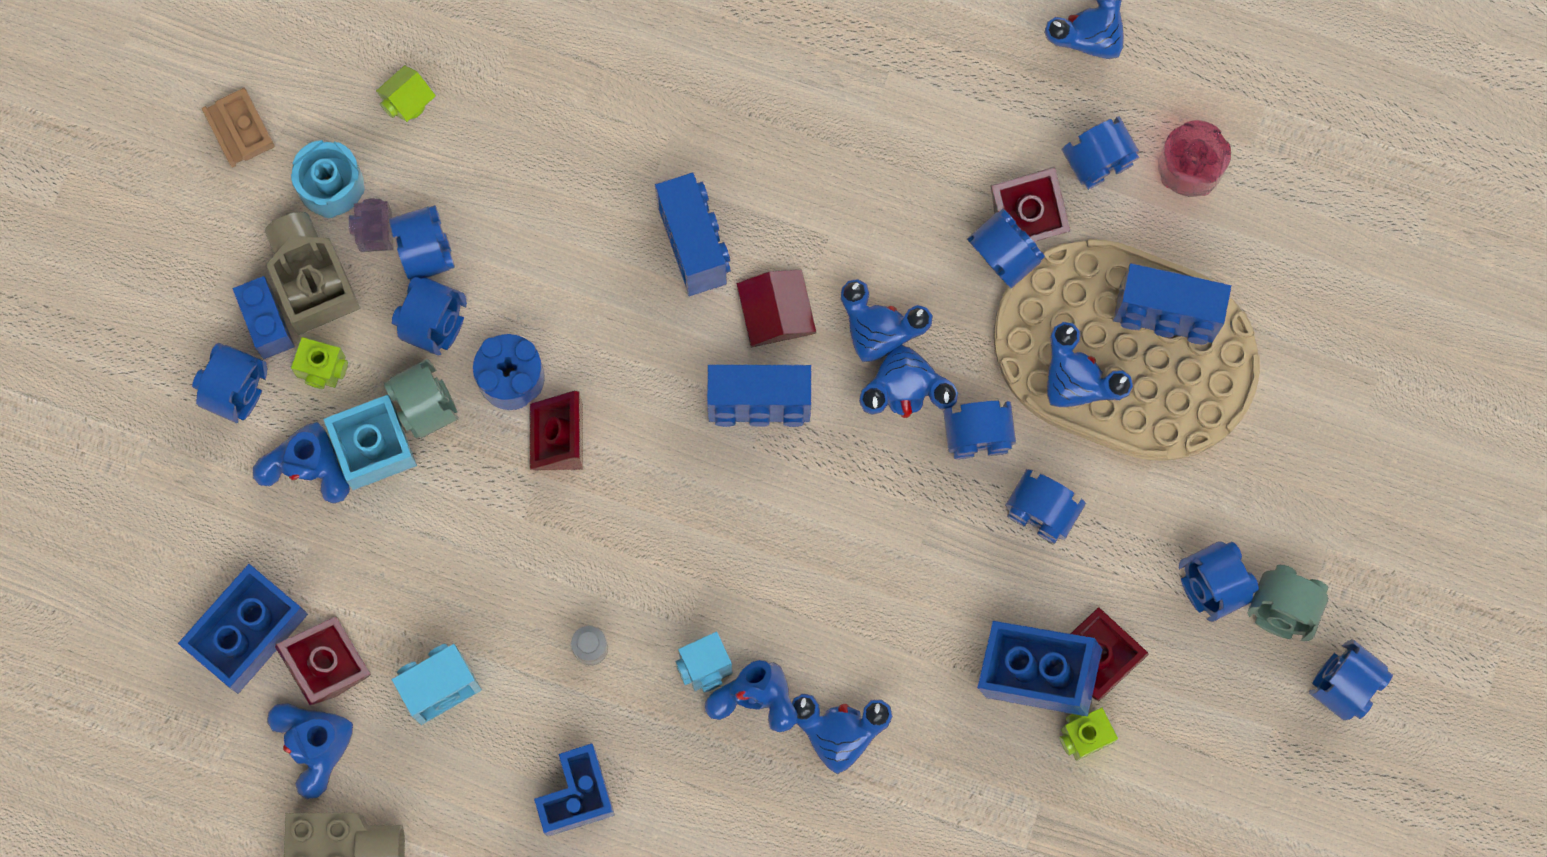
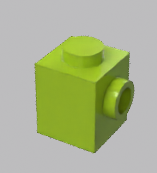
(405, 94)
(319, 363)
(1087, 734)

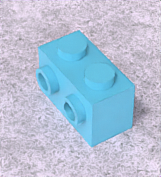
(704, 663)

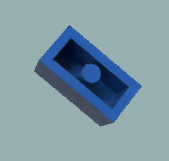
(263, 317)

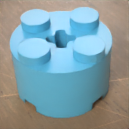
(333, 195)

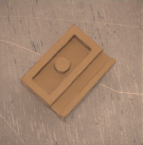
(238, 127)

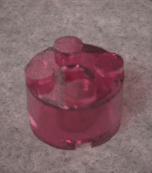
(1183, 173)

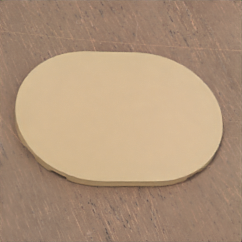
(1181, 390)

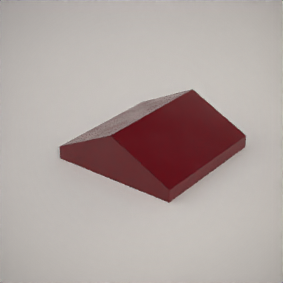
(1033, 203)
(776, 307)
(1119, 651)
(323, 661)

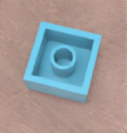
(370, 442)
(436, 683)

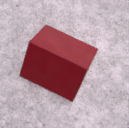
(557, 433)

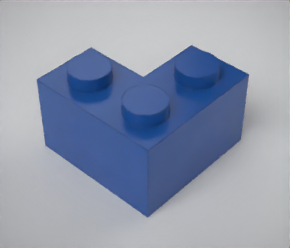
(584, 799)

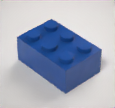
(693, 233)
(1171, 304)
(759, 394)
(243, 628)
(1040, 668)

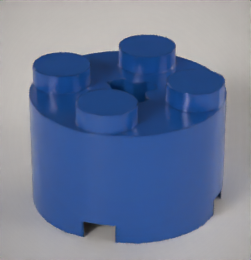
(1101, 151)
(421, 243)
(1006, 248)
(429, 315)
(496, 357)
(229, 383)
(980, 428)
(1045, 506)
(1217, 580)
(1350, 681)

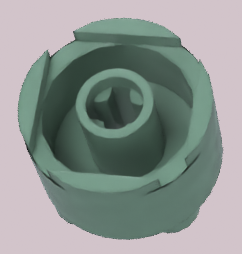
(422, 398)
(1289, 603)

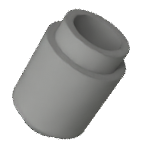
(589, 645)

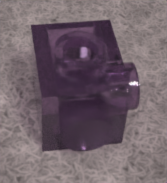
(372, 225)

